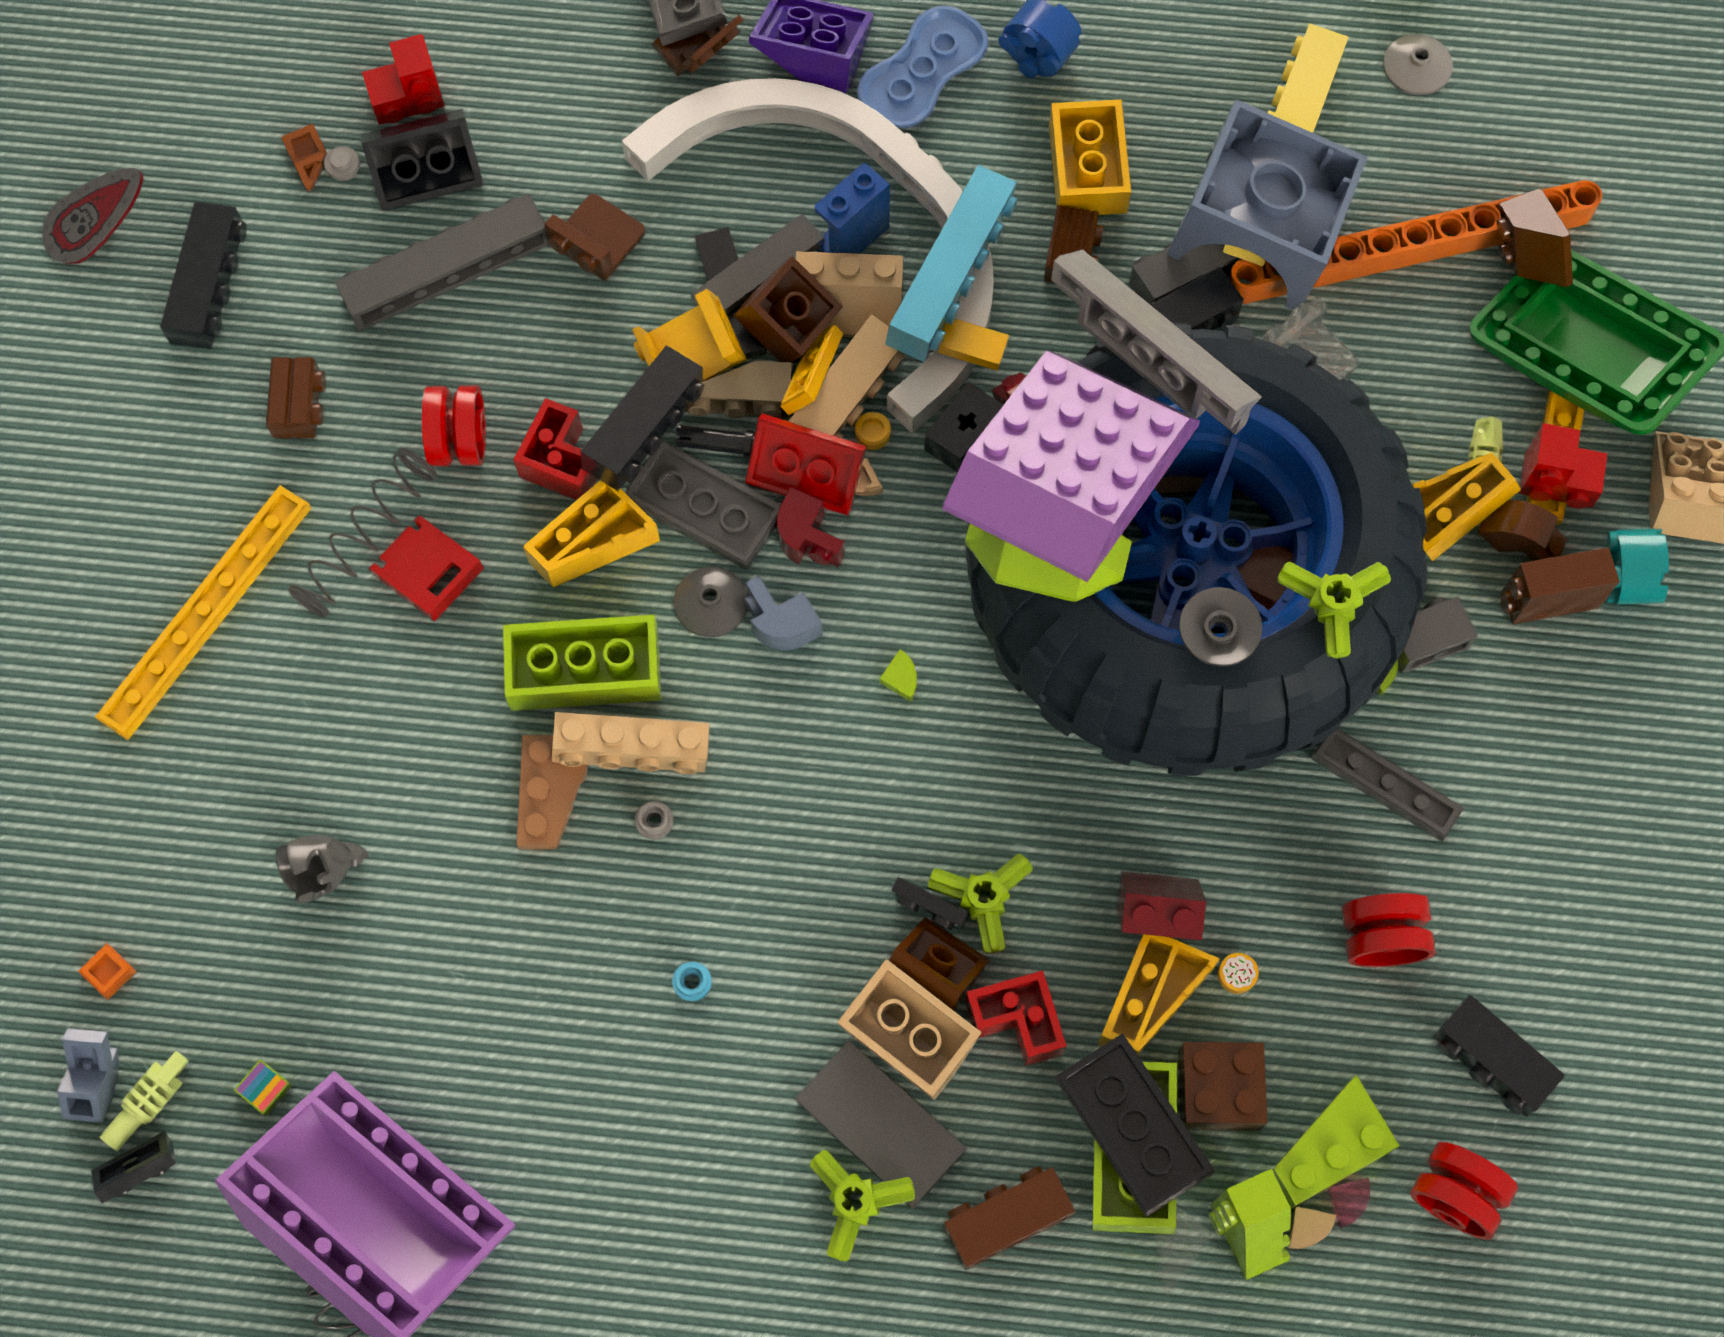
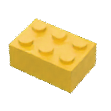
(1090, 156)

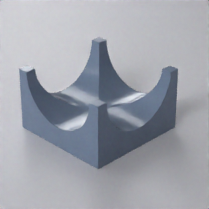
(1272, 195)

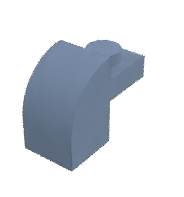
(781, 626)
(90, 1075)

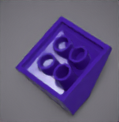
(814, 40)

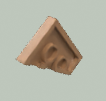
(544, 794)

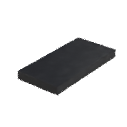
(1134, 1125)

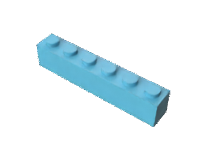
(950, 264)

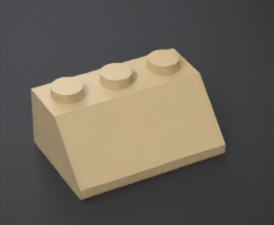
(859, 283)
(909, 1029)

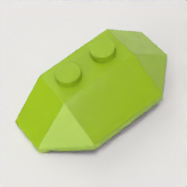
(1024, 571)

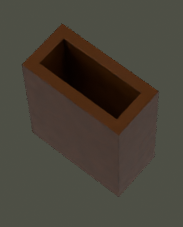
(1559, 586)

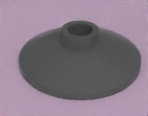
(1226, 610)
(712, 617)

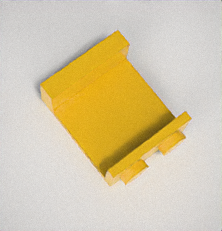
(698, 334)

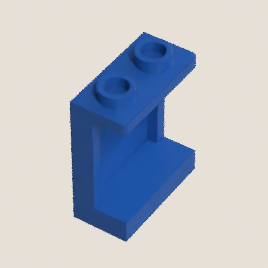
(855, 211)

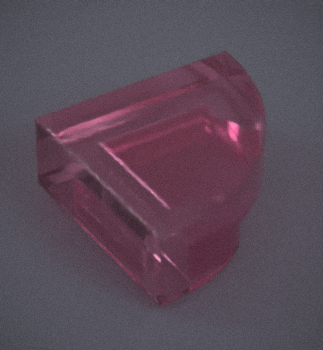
(1350, 1200)

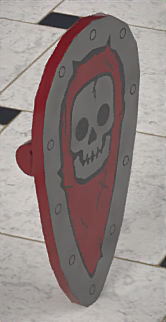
(90, 215)

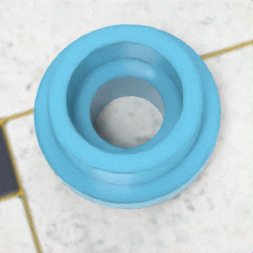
(687, 970)

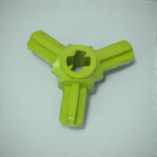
(1347, 591)
(987, 913)
(873, 1198)

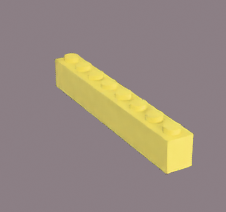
(1305, 90)

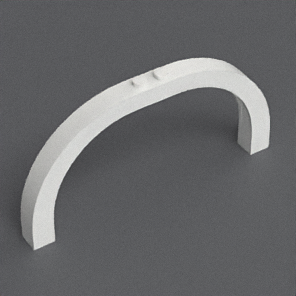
(819, 107)

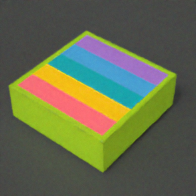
(263, 1087)

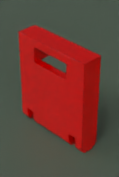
(419, 561)

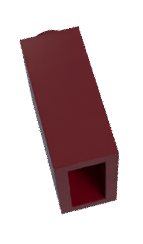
(1161, 905)

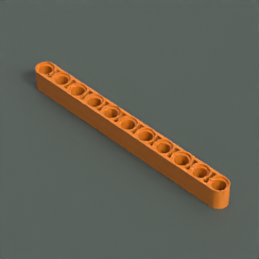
(1426, 231)

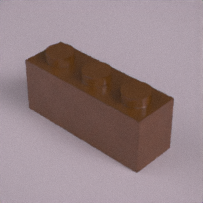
(1007, 1216)

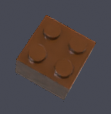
(1222, 1086)

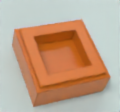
(107, 971)

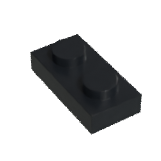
(944, 912)
(133, 1167)

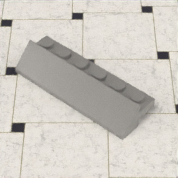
(1152, 343)

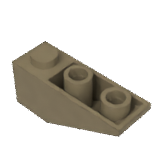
(745, 391)

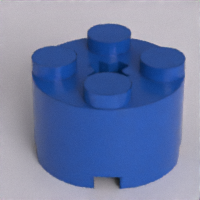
(1041, 38)

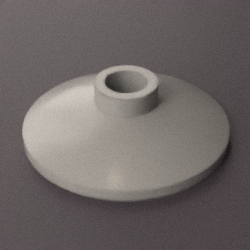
(1417, 75)

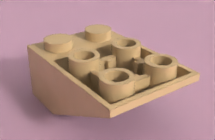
(1687, 486)

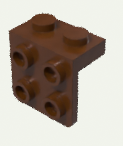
(697, 49)
(595, 236)

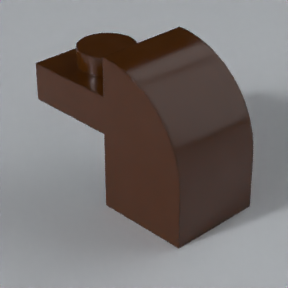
(1523, 528)

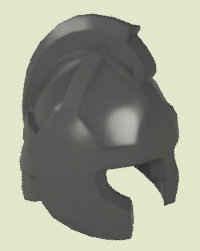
(316, 864)

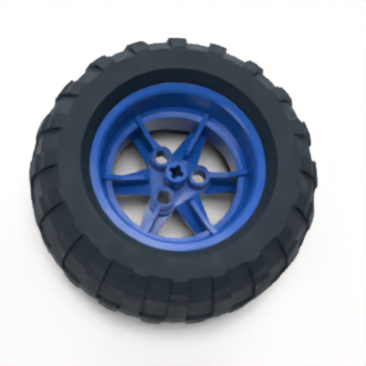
(1339, 505)

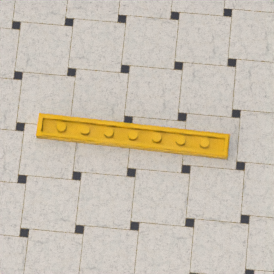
(203, 613)

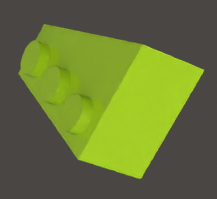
(1335, 1145)
(1254, 1222)

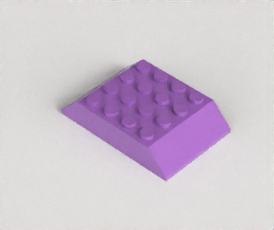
(1067, 464)
(362, 1210)

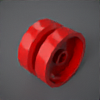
(454, 425)
(1388, 930)
(1464, 1190)

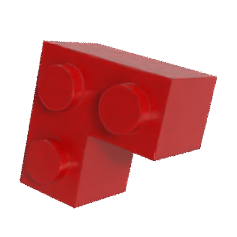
(406, 85)
(550, 453)
(1562, 471)
(1021, 1005)

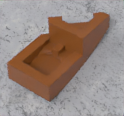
(306, 154)

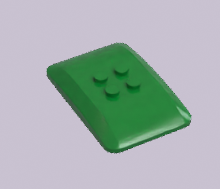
(1600, 344)

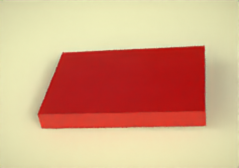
(805, 460)

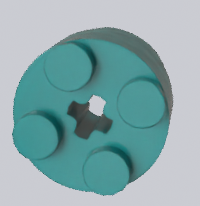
(1640, 565)

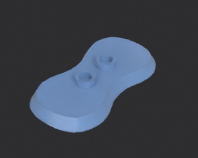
(937, 49)

